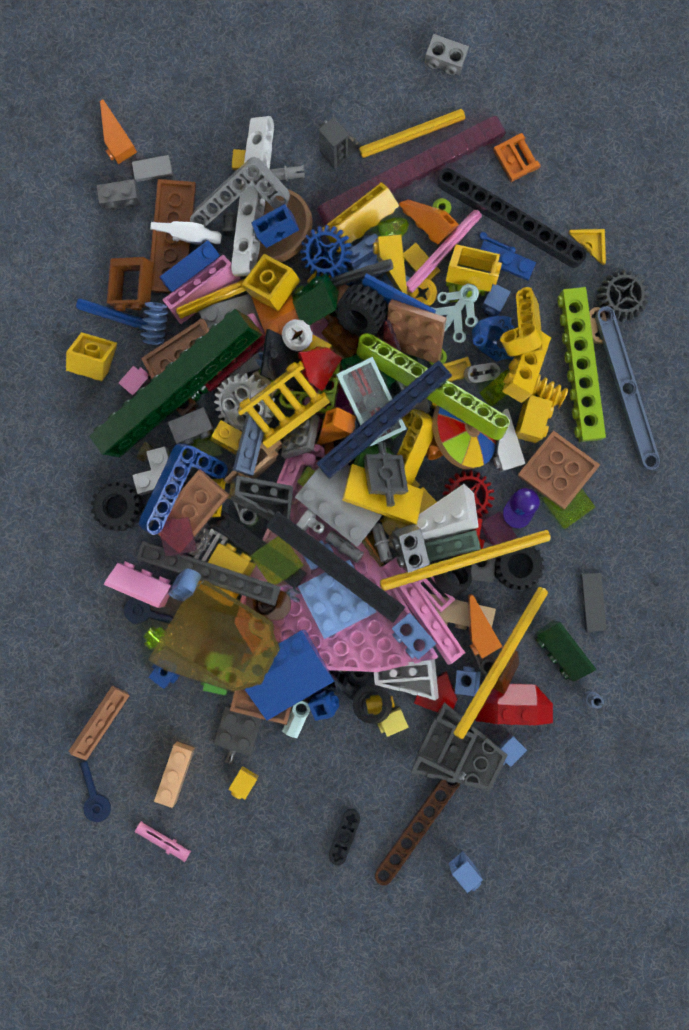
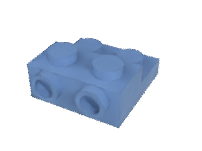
(363, 254)

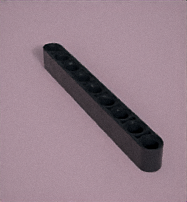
(506, 209)

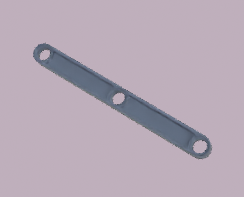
(630, 402)

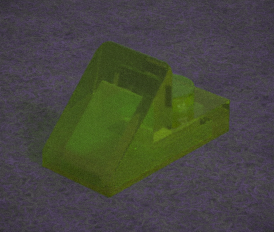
(493, 392)

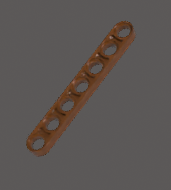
(414, 836)

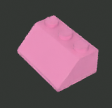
(139, 584)

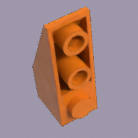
(433, 221)
(336, 425)

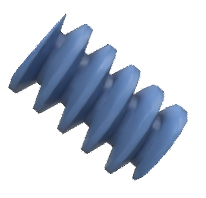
(156, 323)

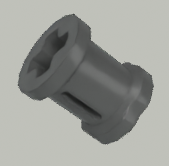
(229, 223)

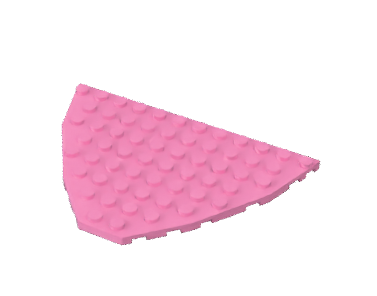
(361, 646)

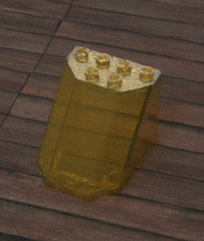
(217, 641)

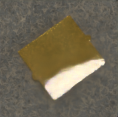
(369, 542)

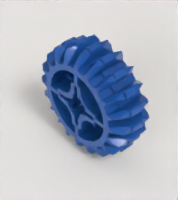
(321, 244)

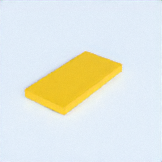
(406, 505)

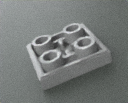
(301, 439)

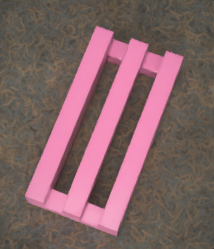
(446, 603)

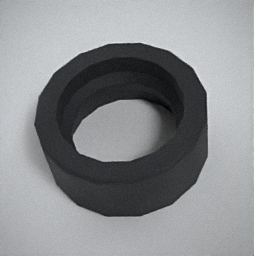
(449, 586)
(358, 702)

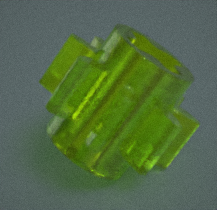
(153, 637)

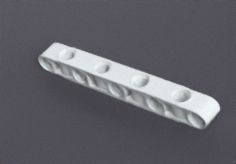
(251, 201)

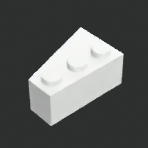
(449, 516)
(414, 679)

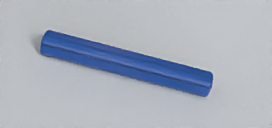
(111, 314)

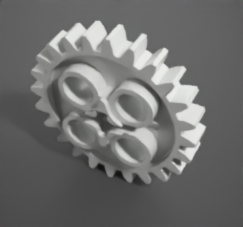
(230, 411)

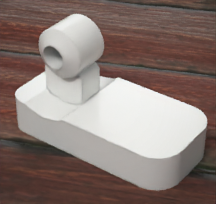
(309, 520)

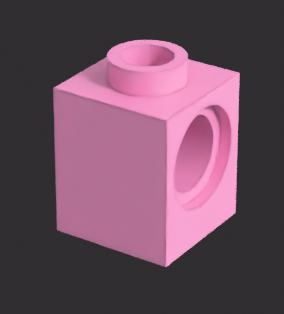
(135, 380)

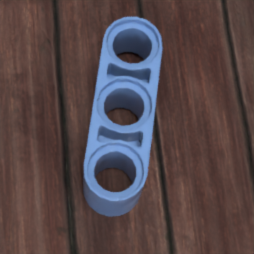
(184, 584)

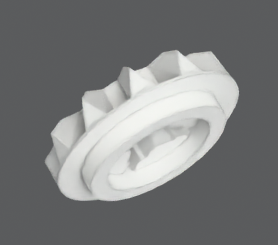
(288, 333)

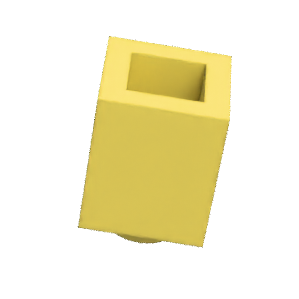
(394, 723)

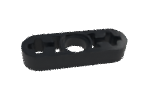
(334, 848)

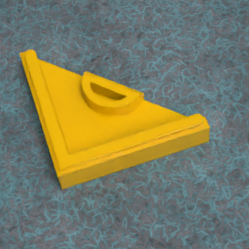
(592, 241)

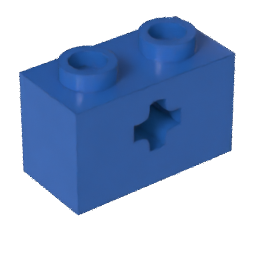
(275, 226)

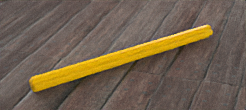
(465, 560)
(500, 663)

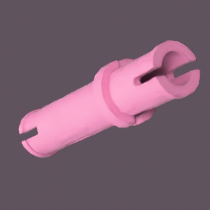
(182, 852)

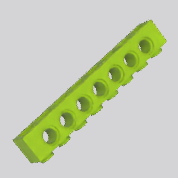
(578, 298)

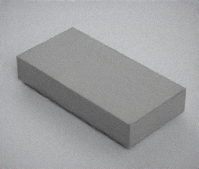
(152, 168)

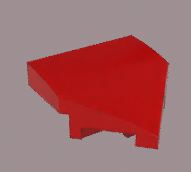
(319, 366)
(446, 694)

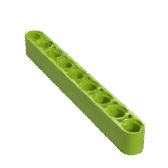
(447, 396)

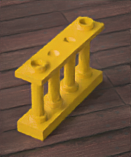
(286, 423)

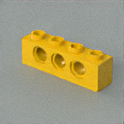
(525, 371)

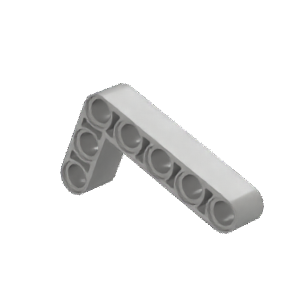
(235, 190)

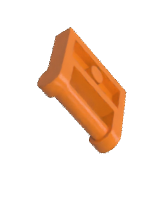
(512, 161)

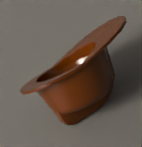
(269, 611)

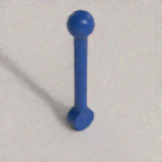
(483, 236)

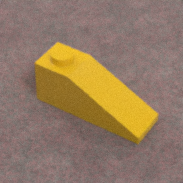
(391, 248)

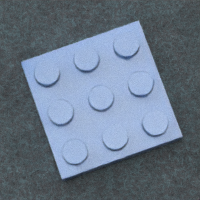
(333, 604)

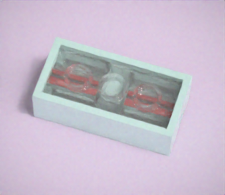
(367, 394)

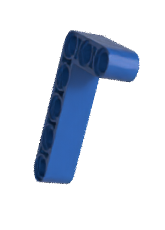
(176, 482)

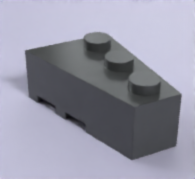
(261, 496)

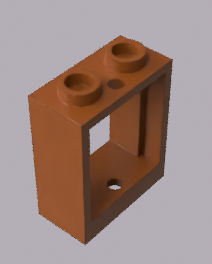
(116, 280)

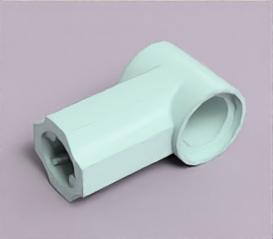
(296, 720)

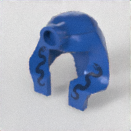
(488, 332)

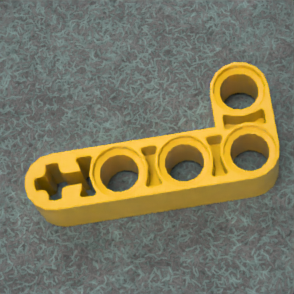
(528, 334)
(415, 441)

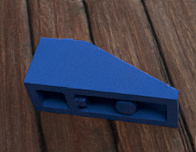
(189, 266)

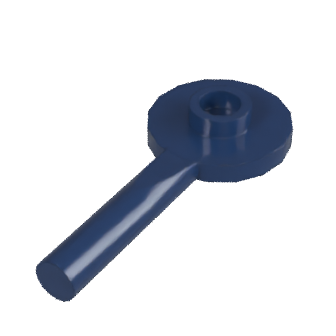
(139, 611)
(96, 806)

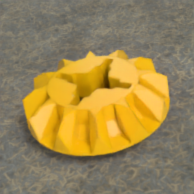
(431, 293)

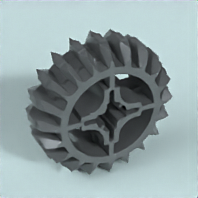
(616, 292)

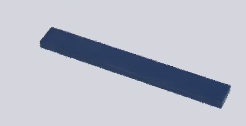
(384, 419)

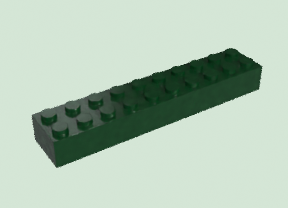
(176, 384)

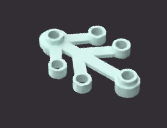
(454, 312)

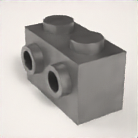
(118, 195)
(191, 427)

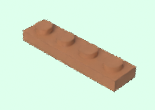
(99, 723)

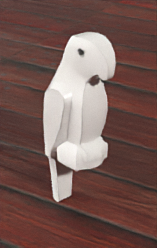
(188, 232)

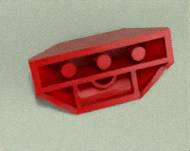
(518, 706)

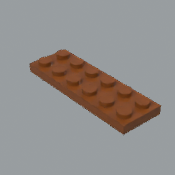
(173, 203)

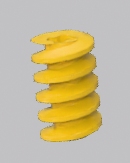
(549, 392)

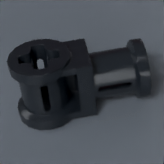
(342, 684)

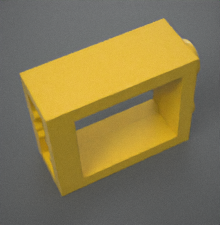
(477, 259)

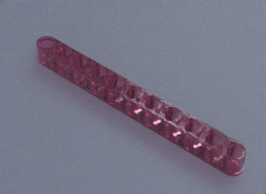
(418, 166)

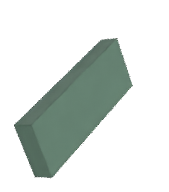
(452, 545)

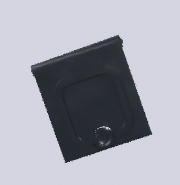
(277, 358)

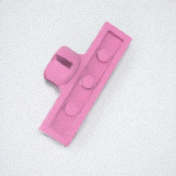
(294, 466)

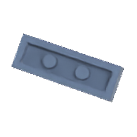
(248, 447)

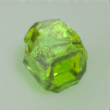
(393, 226)

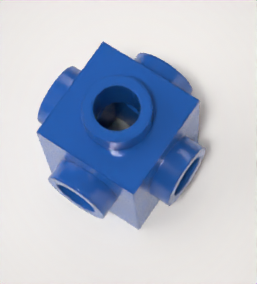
(161, 678)
(323, 704)

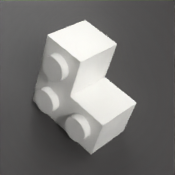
(146, 481)

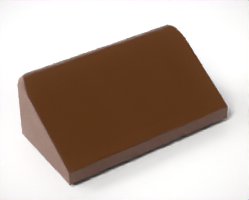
(507, 674)

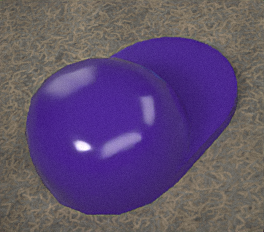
(521, 508)

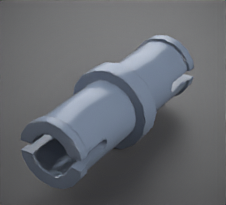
(597, 699)

